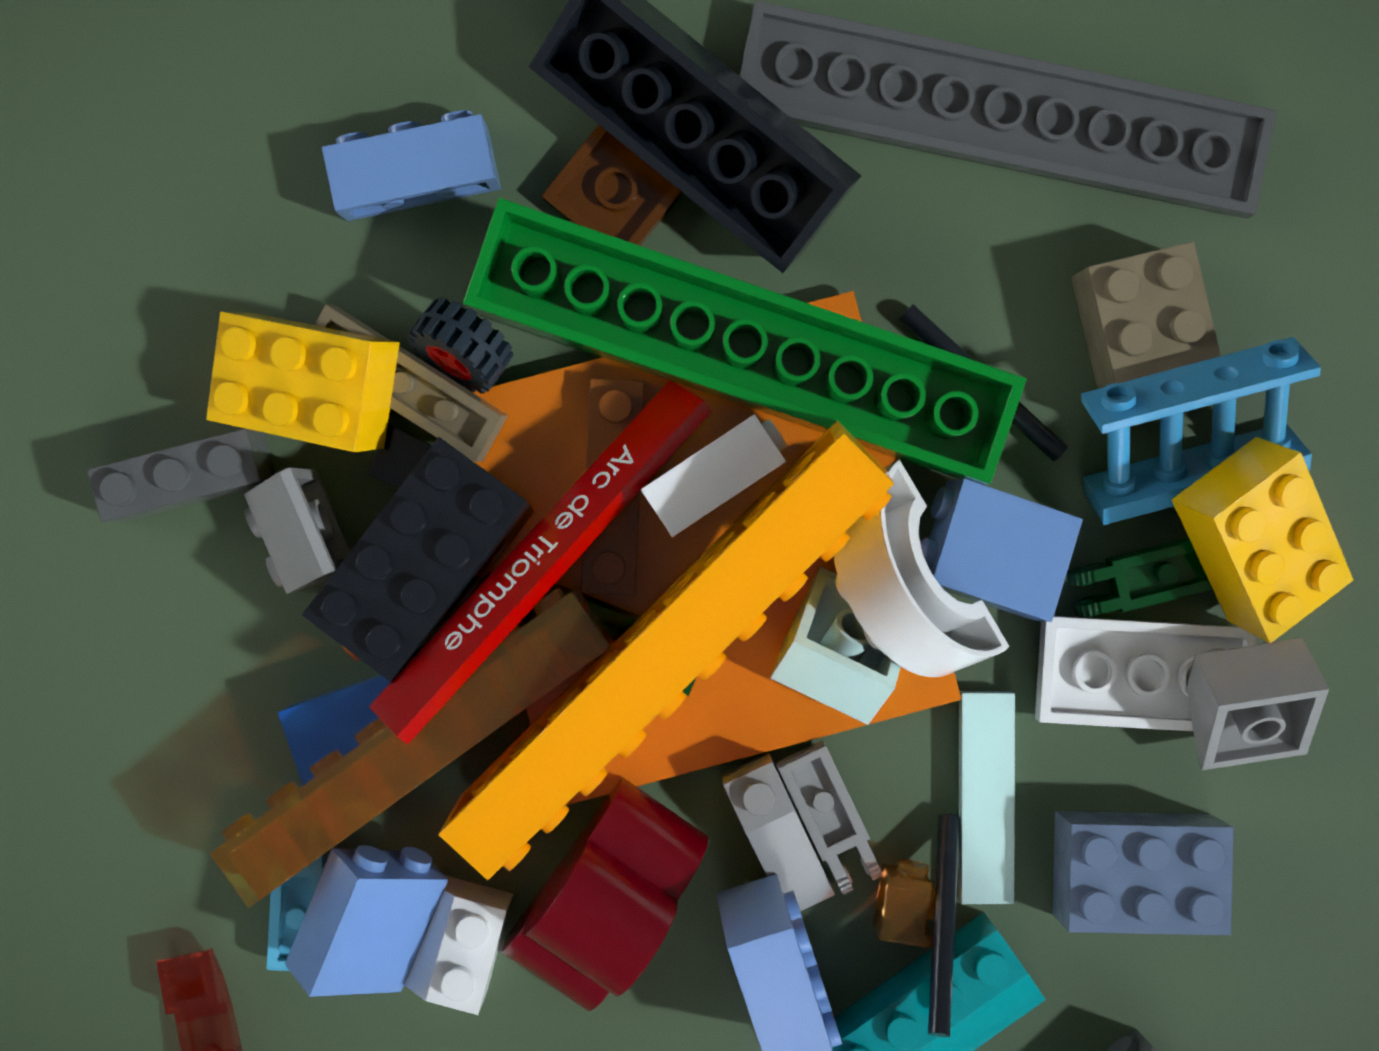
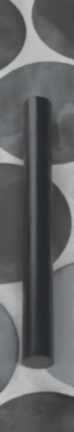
(1023, 419)
(943, 926)

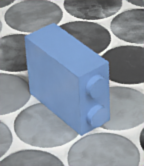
(1000, 548)
(366, 921)

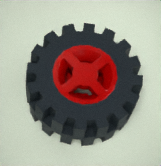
(460, 345)

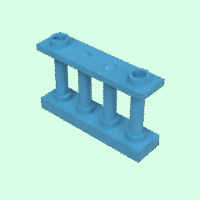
(1150, 484)

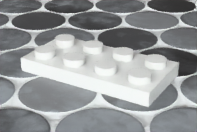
(1123, 670)

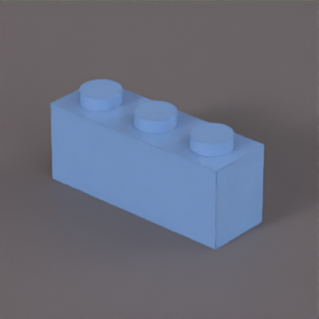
(411, 166)

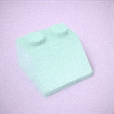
(830, 656)

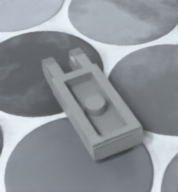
(827, 810)

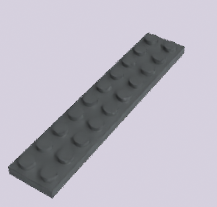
(1009, 110)

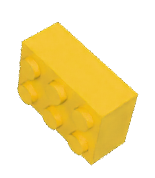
(302, 381)
(1263, 538)

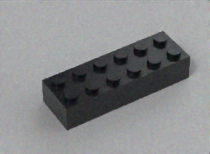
(696, 123)

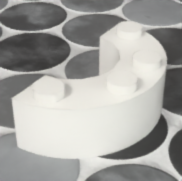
(901, 600)

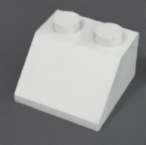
(460, 946)

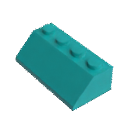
(987, 997)

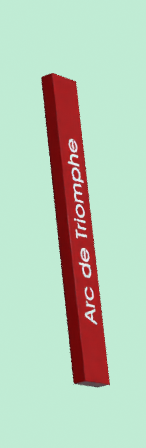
(539, 561)

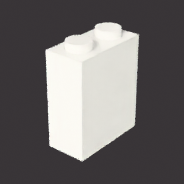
(715, 473)

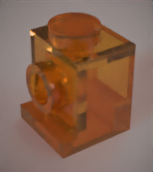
(905, 904)

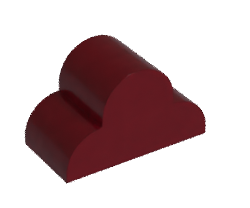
(609, 899)

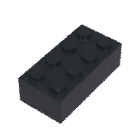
(418, 560)

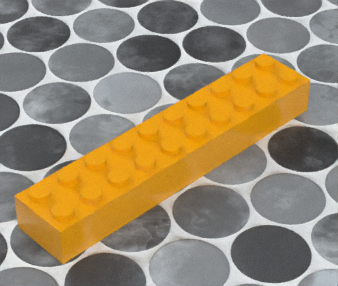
(667, 649)

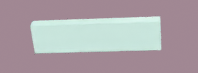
(986, 797)

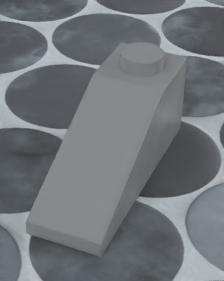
(776, 829)

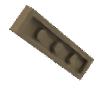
(431, 397)

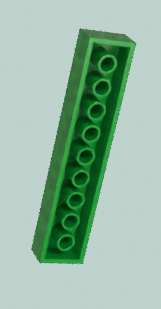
(743, 342)

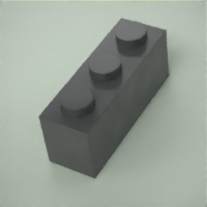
(181, 475)

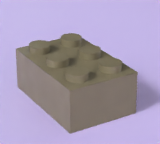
(1145, 314)

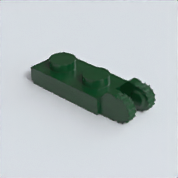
(1142, 578)

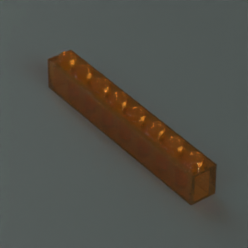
(384, 768)

